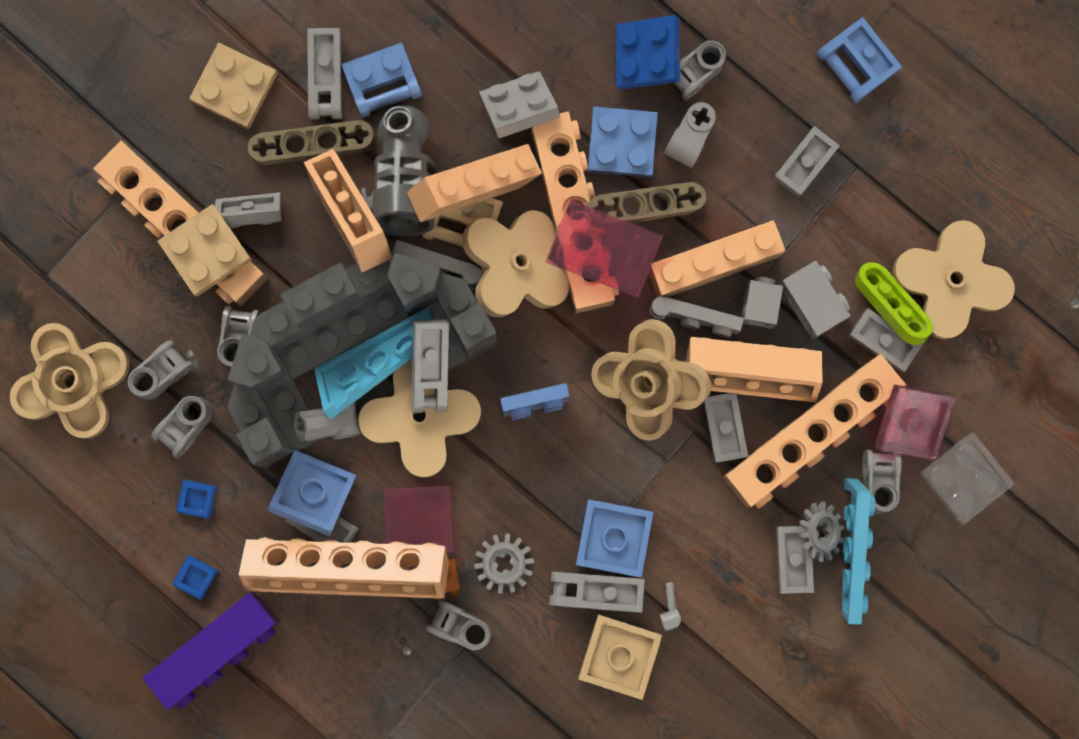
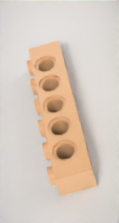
(563, 131)
(121, 165)
(743, 479)
(359, 578)

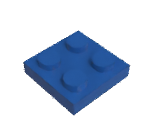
(648, 52)

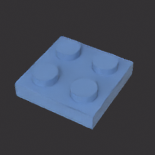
(622, 142)
(522, 404)
(311, 493)
(614, 538)

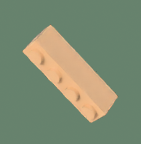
(473, 182)
(348, 210)
(716, 260)
(758, 368)

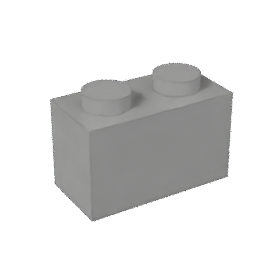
(815, 299)

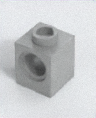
(761, 302)

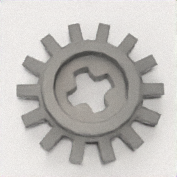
(824, 545)
(506, 577)

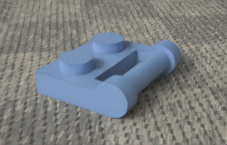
(866, 53)
(378, 71)

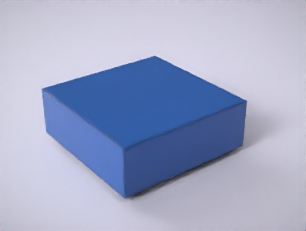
(196, 499)
(195, 577)

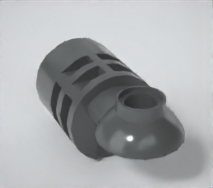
(399, 170)

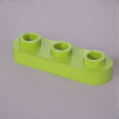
(907, 317)

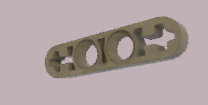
(311, 138)
(645, 205)

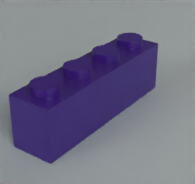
(211, 650)

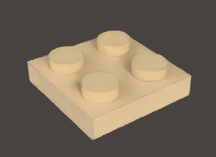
(233, 86)
(204, 250)
(620, 657)

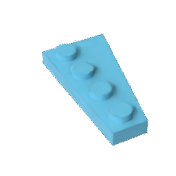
(365, 365)
(855, 550)

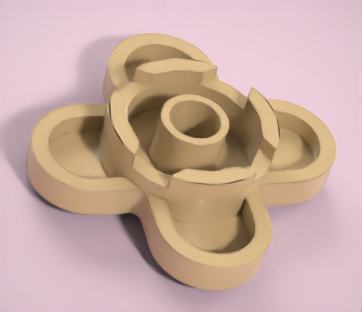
(515, 263)
(978, 286)
(651, 380)
(46, 389)
(420, 442)

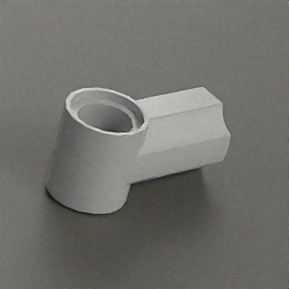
(316, 425)

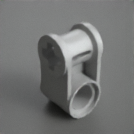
(695, 72)
(690, 138)
(233, 325)
(161, 371)
(181, 426)
(882, 477)
(457, 625)

